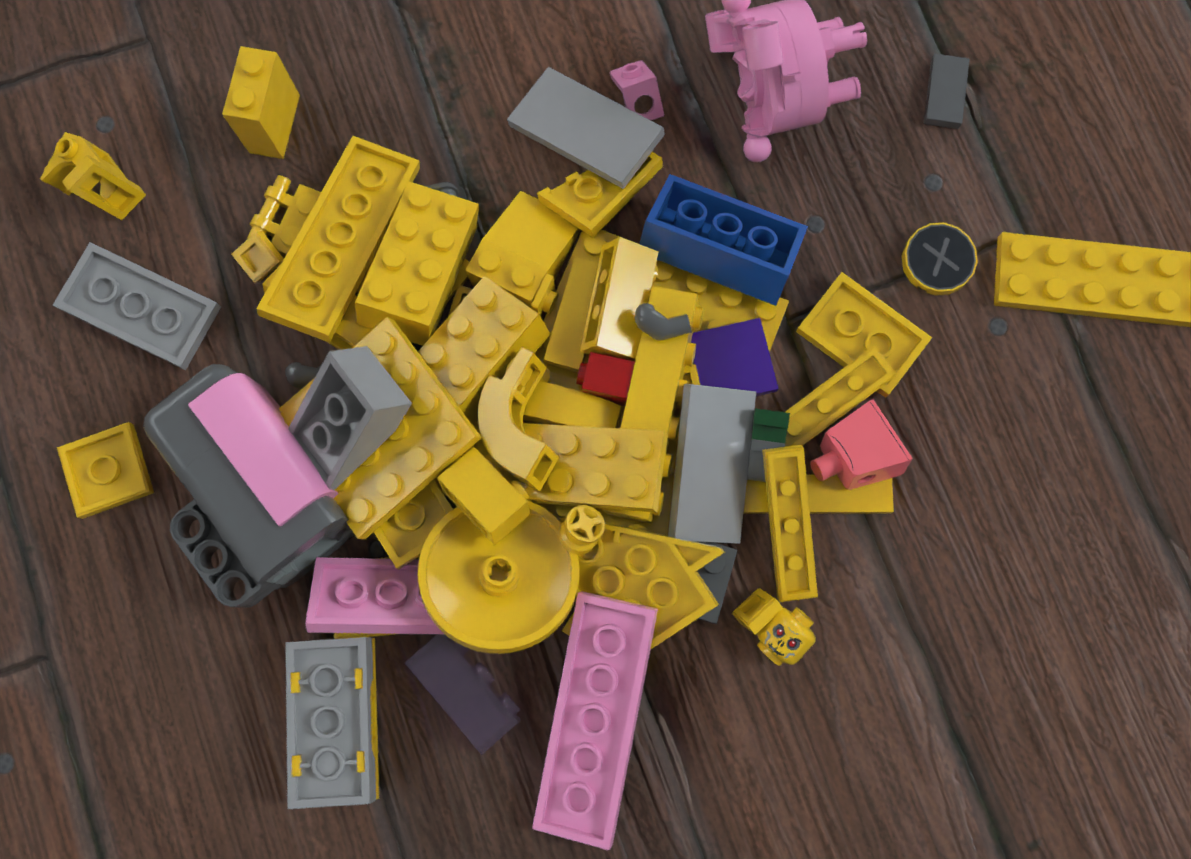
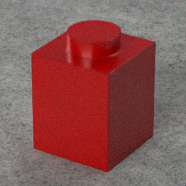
(606, 377)

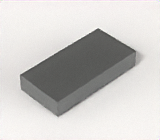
(946, 91)

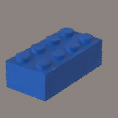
(722, 239)

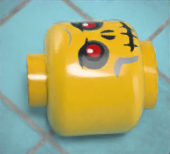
(787, 637)

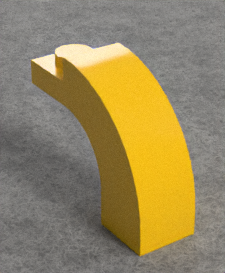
(502, 421)

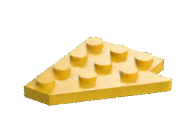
(650, 572)

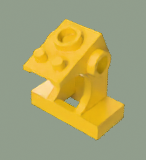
(80, 166)

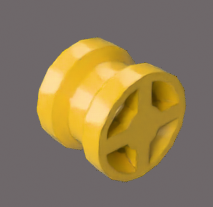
(587, 521)

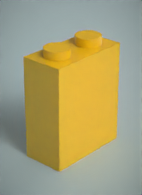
(261, 102)

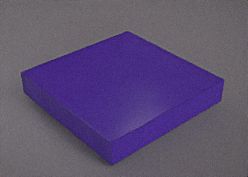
(735, 358)

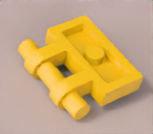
(297, 211)

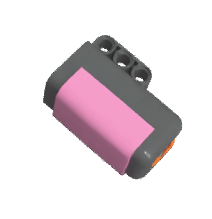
(248, 485)

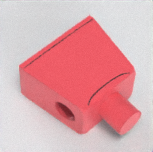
(861, 450)

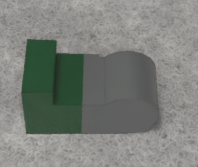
(767, 432)

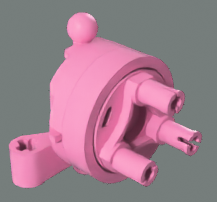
(783, 65)

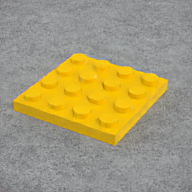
(418, 451)

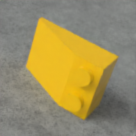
(523, 248)

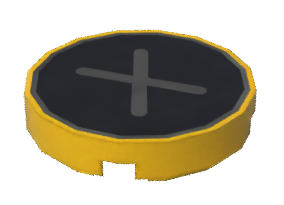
(939, 258)

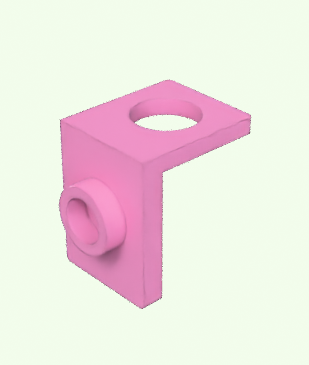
(635, 81)

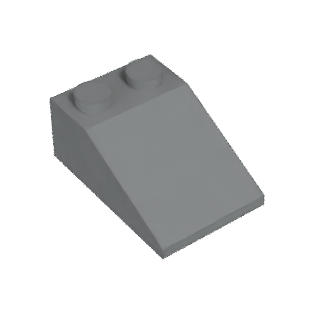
(348, 413)

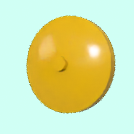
(501, 593)

